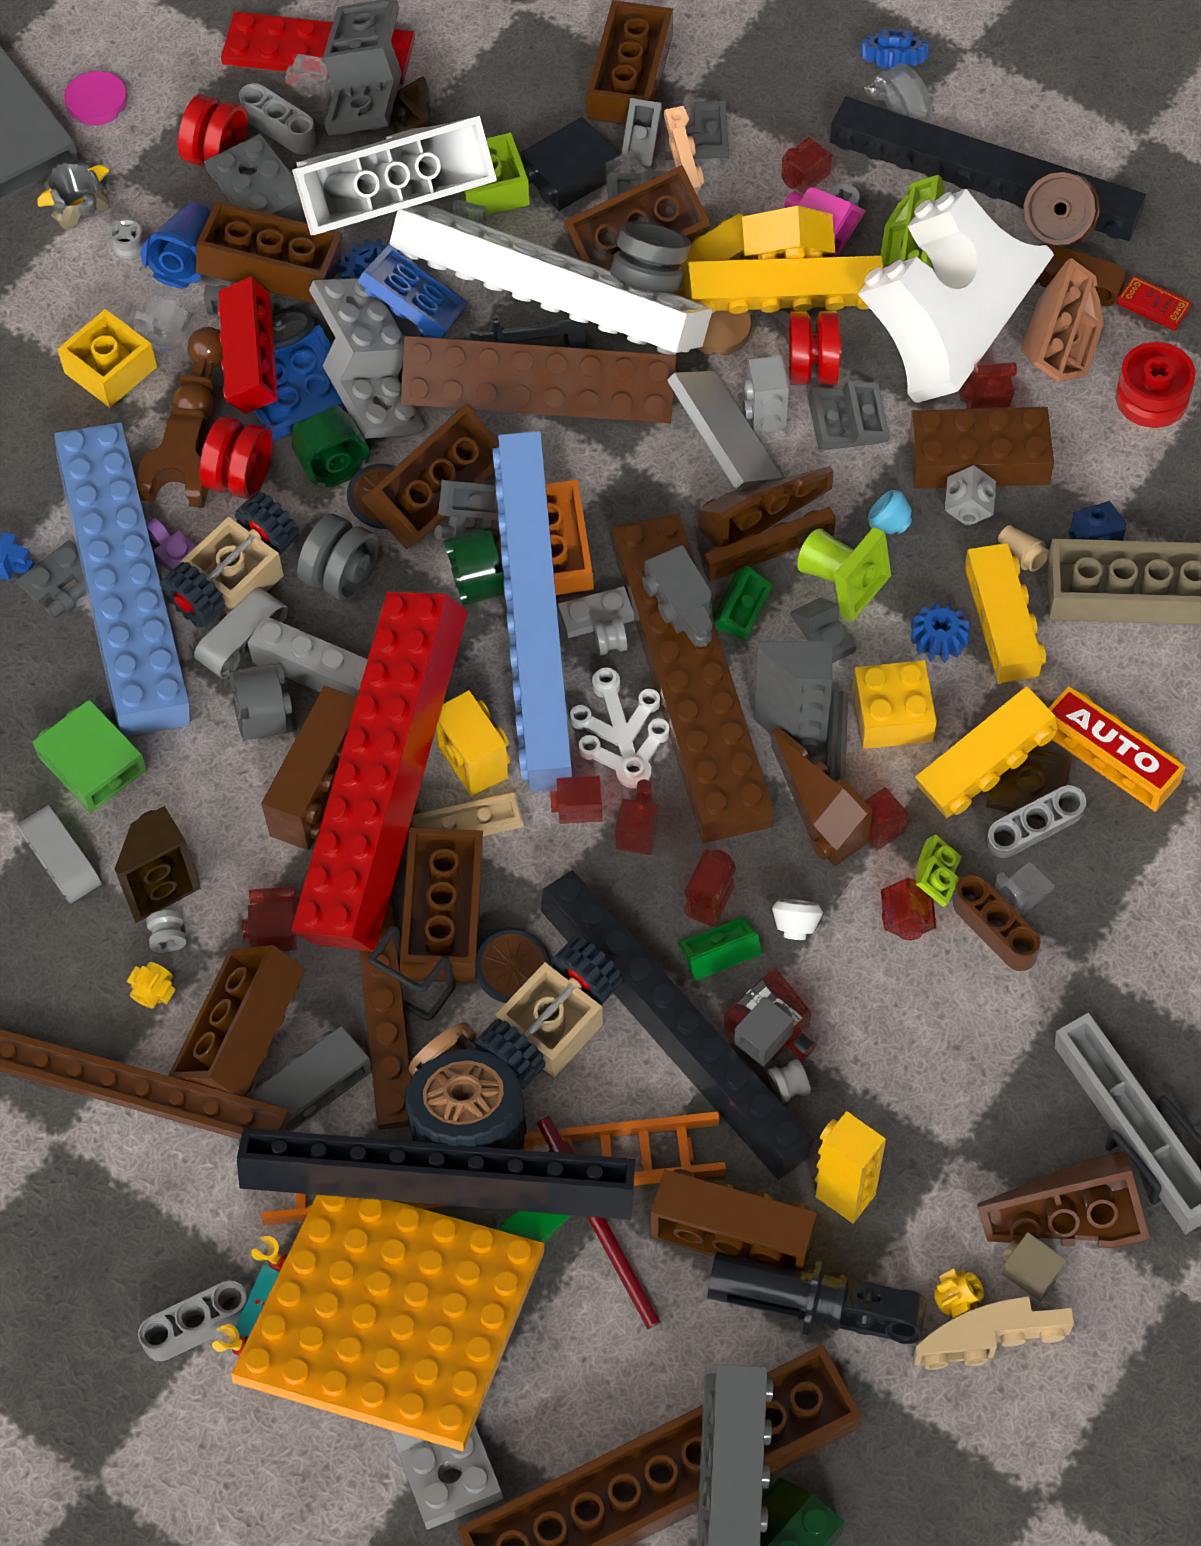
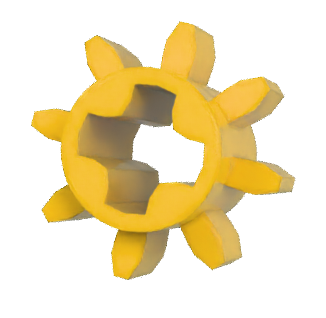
(151, 985)
(958, 1292)

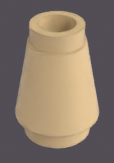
(1029, 550)

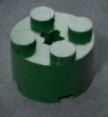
(329, 447)
(475, 566)

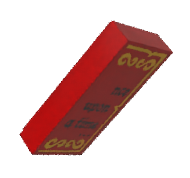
(1154, 303)

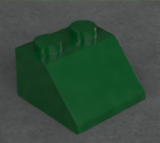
(798, 1518)

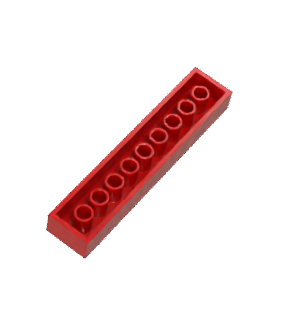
(380, 771)

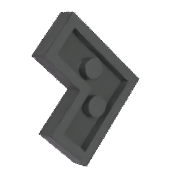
(709, 132)

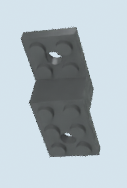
(362, 67)
(267, 190)

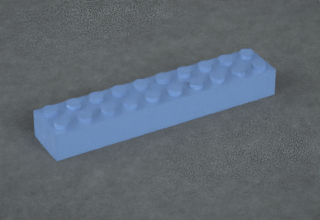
(121, 580)
(531, 611)

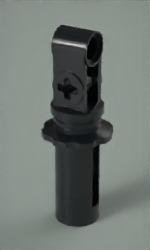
(571, 330)
(818, 1298)

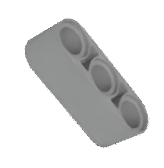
(278, 118)
(227, 642)
(1046, 807)
(59, 854)
(174, 1321)

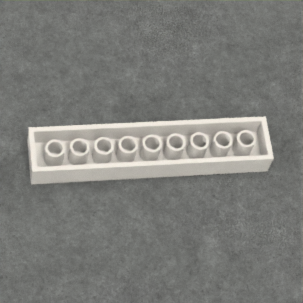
(549, 278)

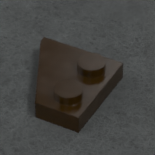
(411, 107)

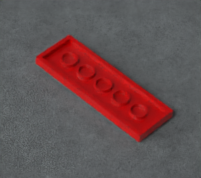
(276, 40)

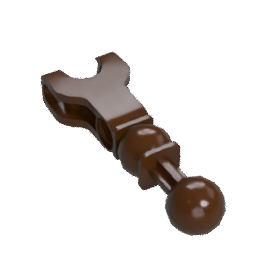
(186, 429)

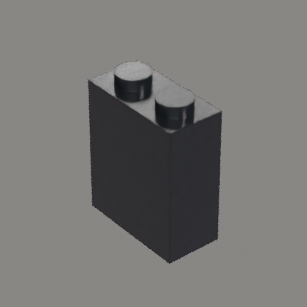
(568, 163)

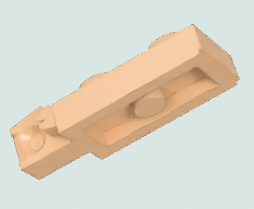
(683, 145)

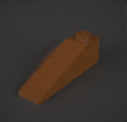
(760, 506)
(830, 810)
(1077, 1203)

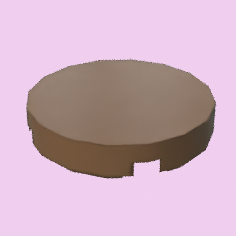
(726, 333)
(446, 1042)

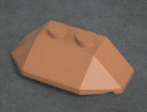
(1065, 324)

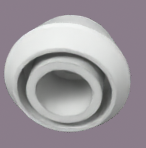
(796, 917)

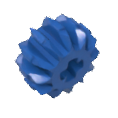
(940, 632)

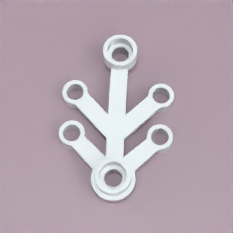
(620, 732)

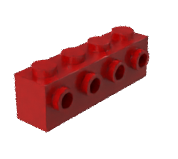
(247, 345)

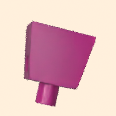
(845, 214)

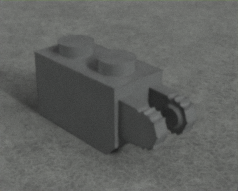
(681, 594)

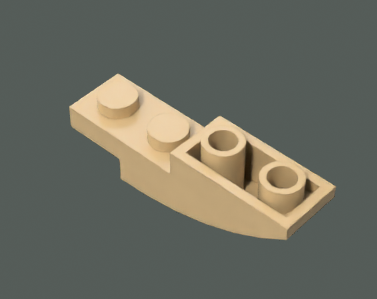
(975, 1333)

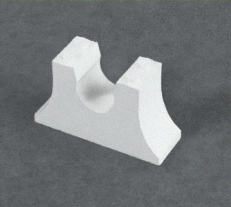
(393, 174)
(952, 315)

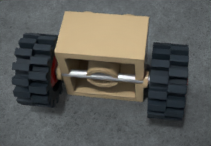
(232, 561)
(553, 1012)

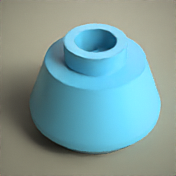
(891, 513)

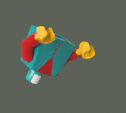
(239, 1335)

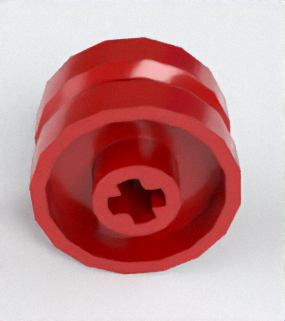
(210, 128)
(816, 347)
(1155, 384)
(236, 457)

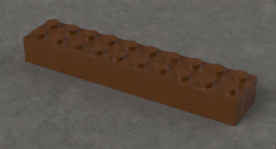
(695, 697)
(658, 1473)

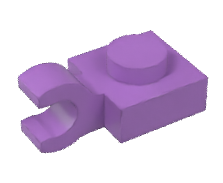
(169, 549)

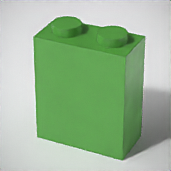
(89, 755)

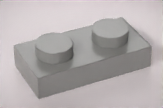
(580, 613)

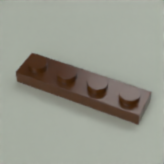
(767, 544)

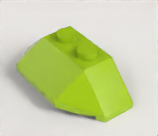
(897, 238)

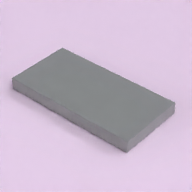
(724, 428)

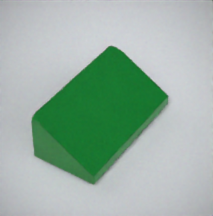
(742, 602)
(720, 947)

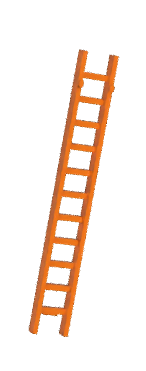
(581, 1133)

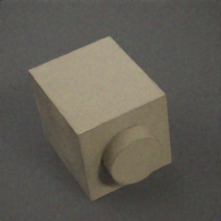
(1032, 1265)

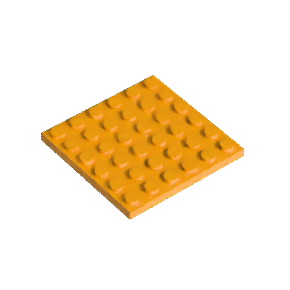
(390, 1316)

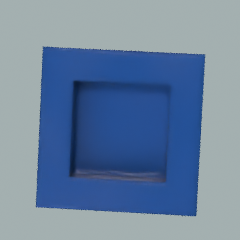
(13, 557)

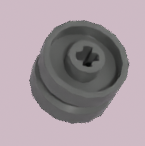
(650, 257)
(338, 557)

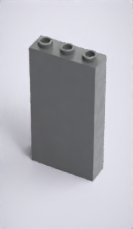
(29, 134)

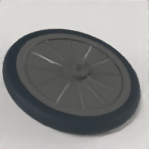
(291, 327)

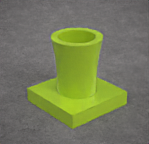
(855, 572)

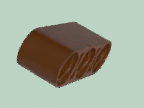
(1108, 274)
(994, 907)

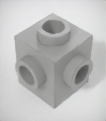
(970, 495)

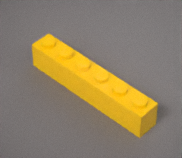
(779, 283)

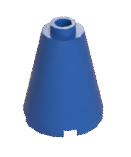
(172, 247)

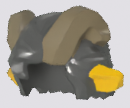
(75, 192)

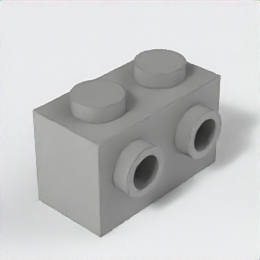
(766, 394)

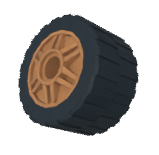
(467, 1101)

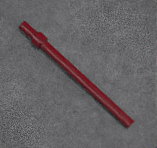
(606, 1237)

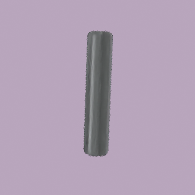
(837, 735)

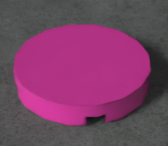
(95, 97)

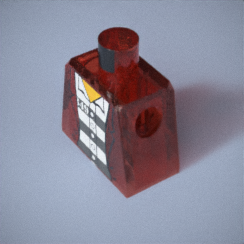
(775, 989)

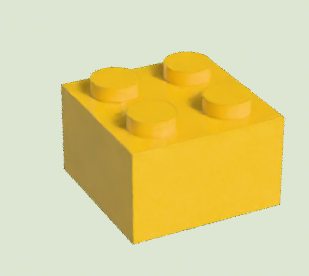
(788, 234)
(107, 358)
(894, 704)
(472, 743)

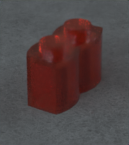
(710, 887)

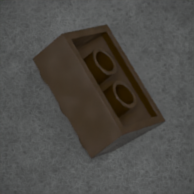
(155, 865)

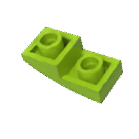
(937, 870)

